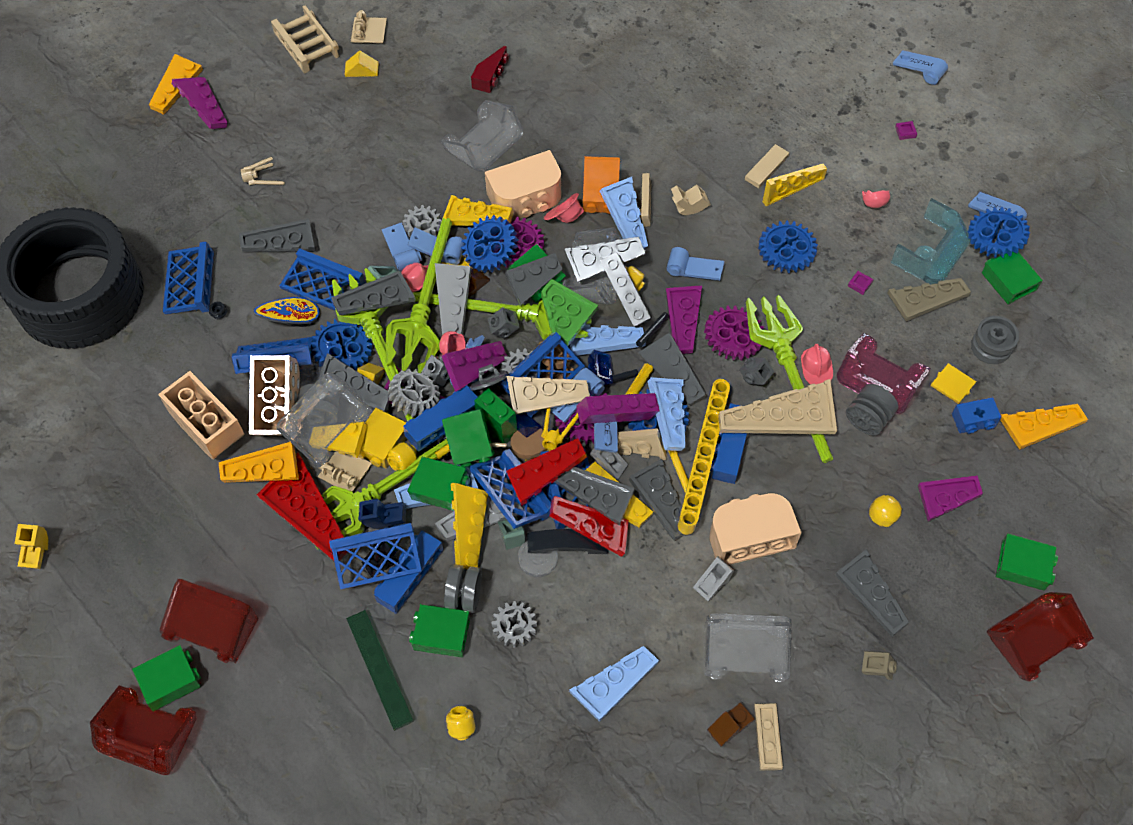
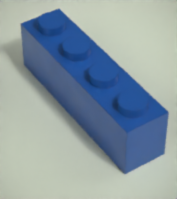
(429, 425)
(728, 455)
(396, 590)

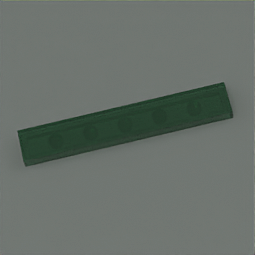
(379, 670)

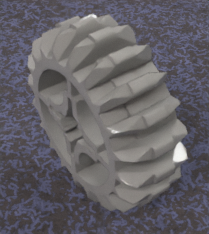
(410, 398)

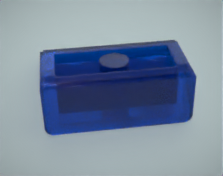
(600, 365)
(526, 424)

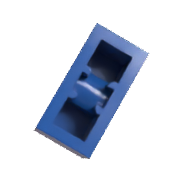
(976, 415)

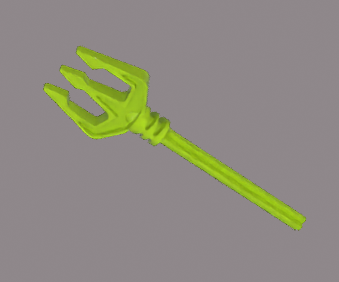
(535, 312)
(416, 326)
(371, 327)
(780, 341)
(350, 502)

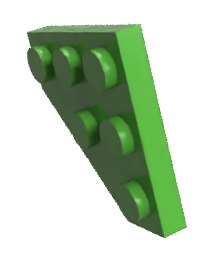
(566, 310)

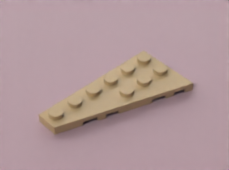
(790, 412)

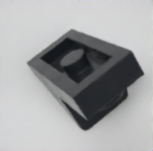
(377, 559)

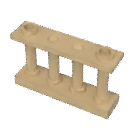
(295, 50)

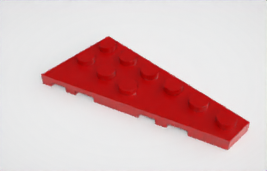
(303, 508)

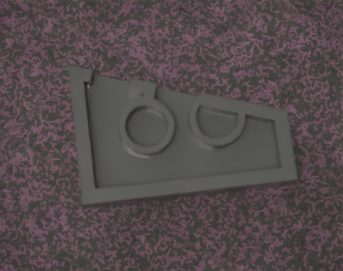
(532, 276)

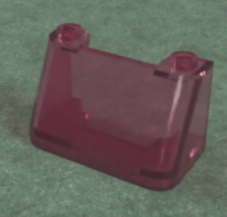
(865, 367)

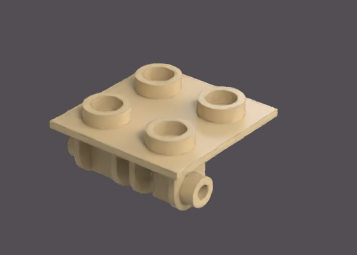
(368, 29)
(344, 471)

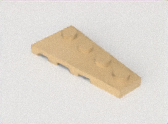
(542, 393)

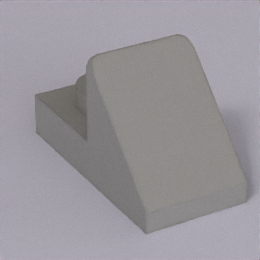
(610, 461)
(713, 579)

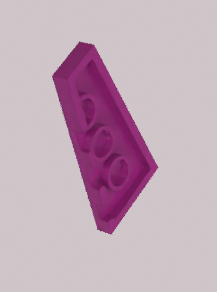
(202, 99)
(683, 315)
(465, 364)

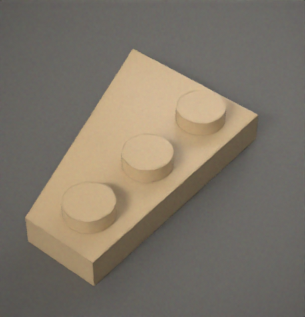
(641, 442)

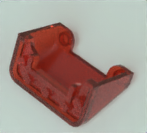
(208, 620)
(1040, 633)
(138, 734)

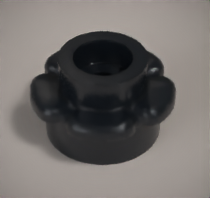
(216, 306)

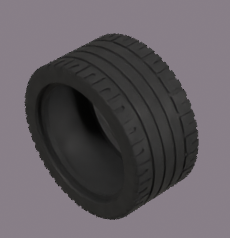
(56, 237)

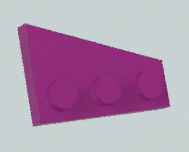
(948, 494)

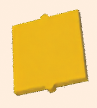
(953, 383)

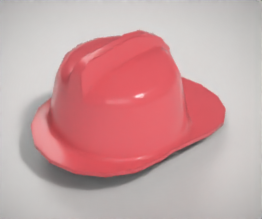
(566, 211)
(415, 275)
(816, 365)

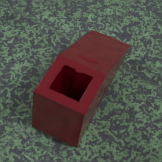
(487, 72)

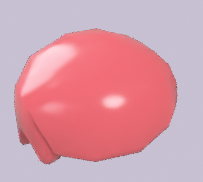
(876, 199)
(451, 342)

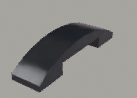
(561, 540)

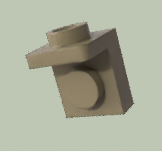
(879, 664)

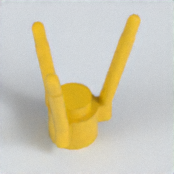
(553, 438)

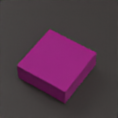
(906, 130)
(860, 282)

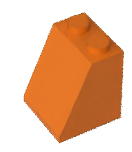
(598, 173)

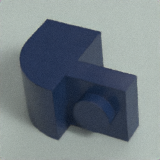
(380, 516)

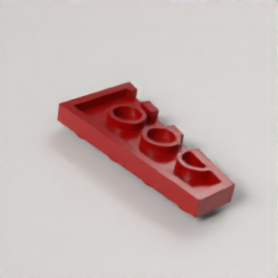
(538, 472)
(591, 524)

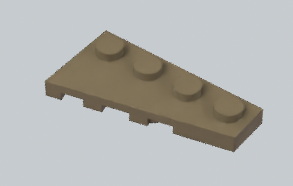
(926, 298)

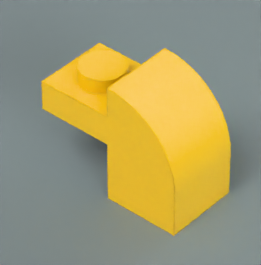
(33, 542)

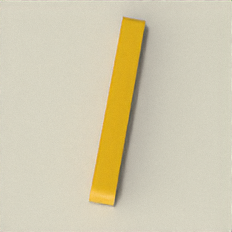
(703, 462)

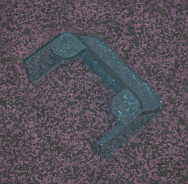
(936, 264)

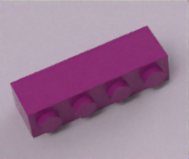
(617, 408)

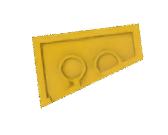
(349, 440)

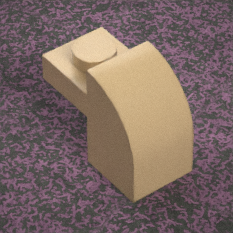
(690, 201)

